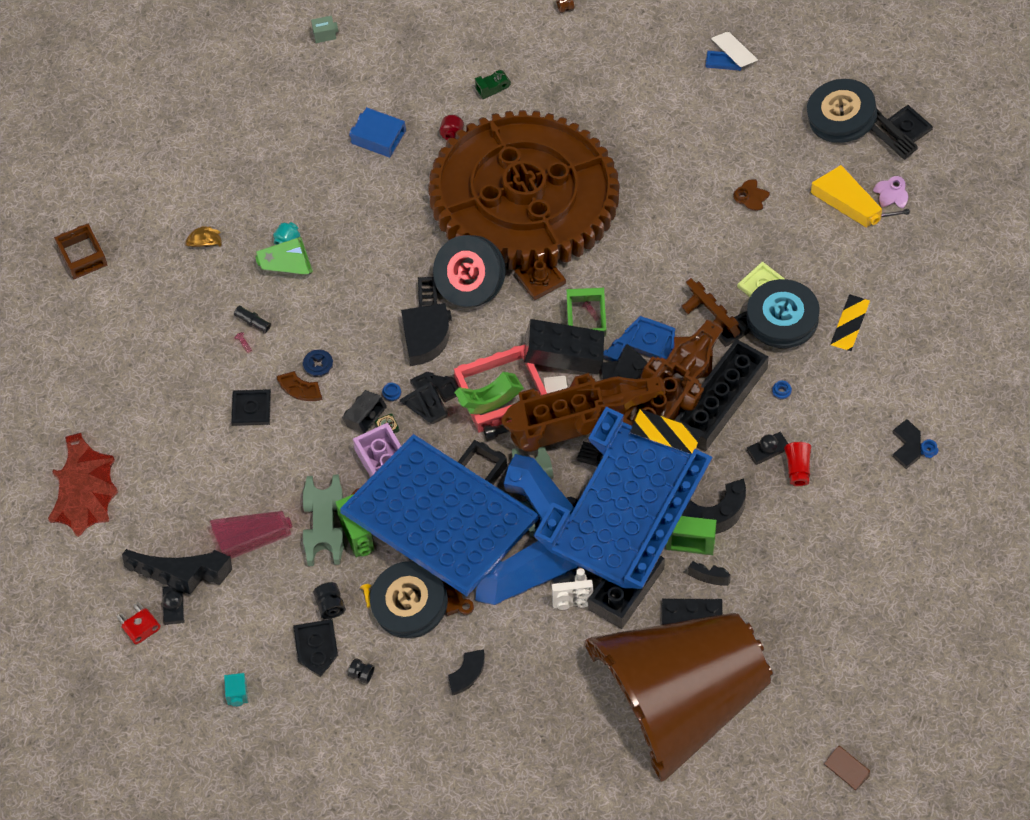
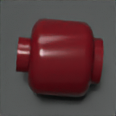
(450, 125)

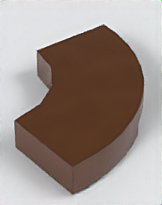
(298, 388)

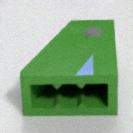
(285, 257)

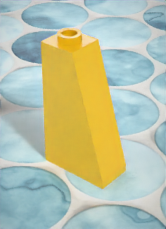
(847, 196)

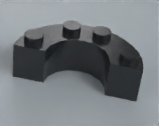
(727, 511)

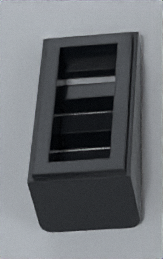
(427, 281)

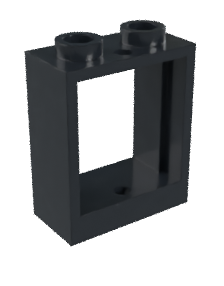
(483, 449)

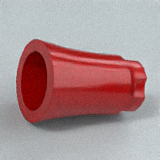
(798, 462)

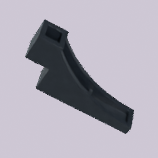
(181, 572)

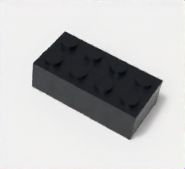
(564, 346)
(619, 603)

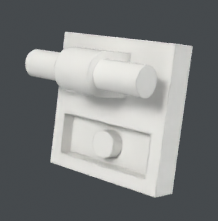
(572, 593)

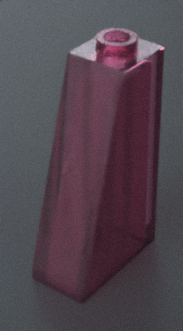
(250, 532)

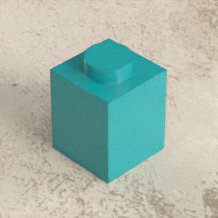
(236, 689)

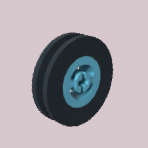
(796, 323)

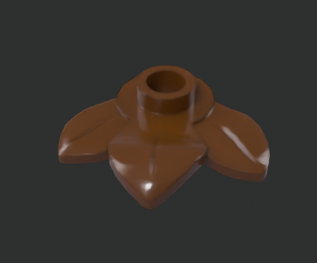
(753, 195)

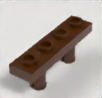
(708, 300)

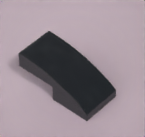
(727, 338)

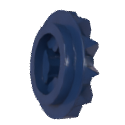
(317, 355)

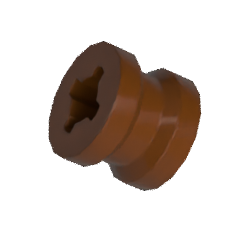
(565, 5)

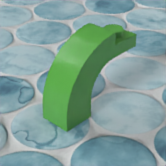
(492, 396)

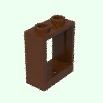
(87, 264)

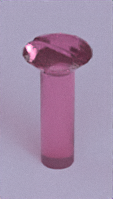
(587, 304)
(239, 336)

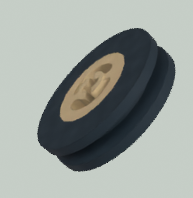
(858, 109)
(419, 615)

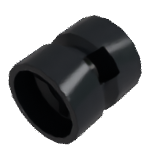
(329, 600)

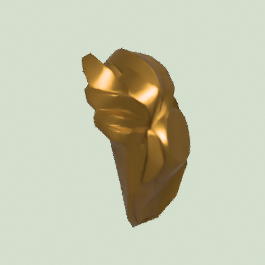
(204, 237)

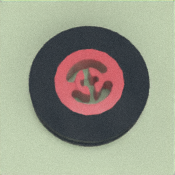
(451, 275)

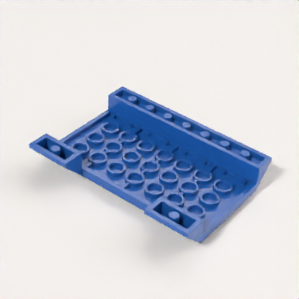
(626, 505)

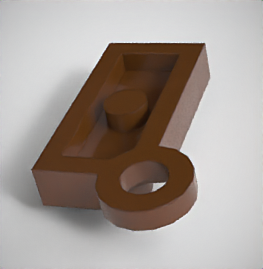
(456, 601)

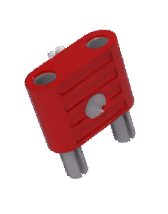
(140, 625)

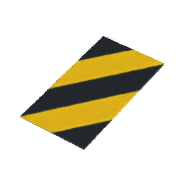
(850, 322)
(666, 431)

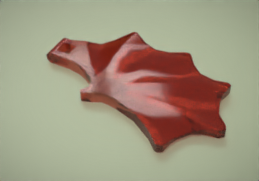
(83, 487)

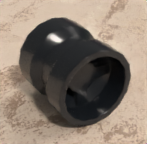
(361, 671)

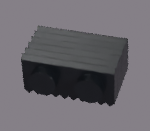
(364, 411)

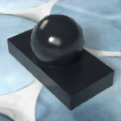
(767, 447)
(173, 606)

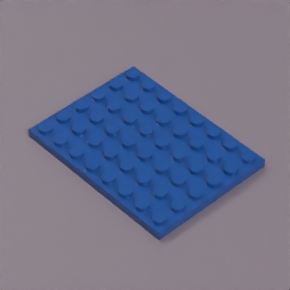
(439, 514)

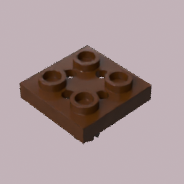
(540, 276)

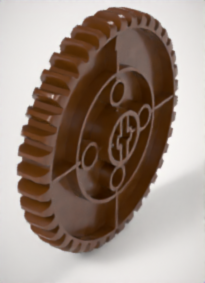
(525, 187)

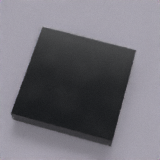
(909, 123)
(251, 407)

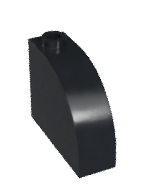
(426, 332)

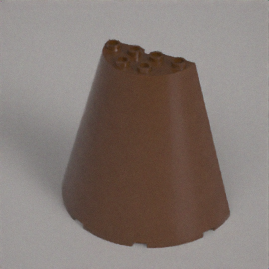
(684, 680)

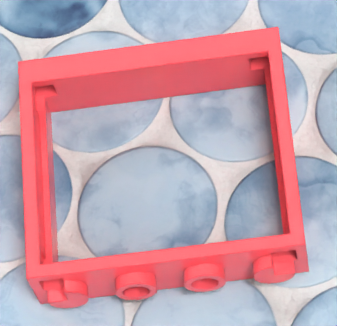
(482, 364)

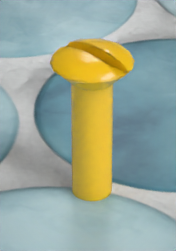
(365, 588)

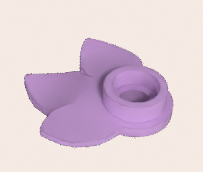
(890, 193)

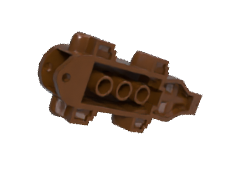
(680, 375)
(575, 410)

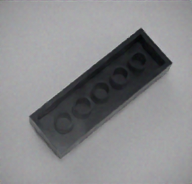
(725, 391)

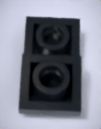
(714, 576)

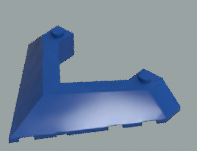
(535, 563)

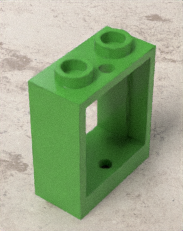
(584, 295)
(693, 536)
(358, 537)

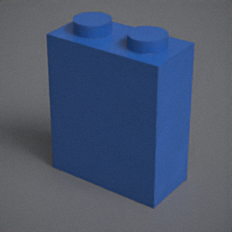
(377, 132)

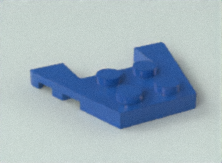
(646, 338)

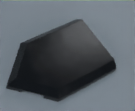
(316, 645)

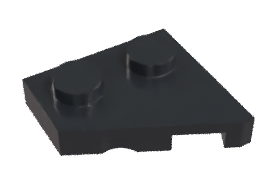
(426, 403)

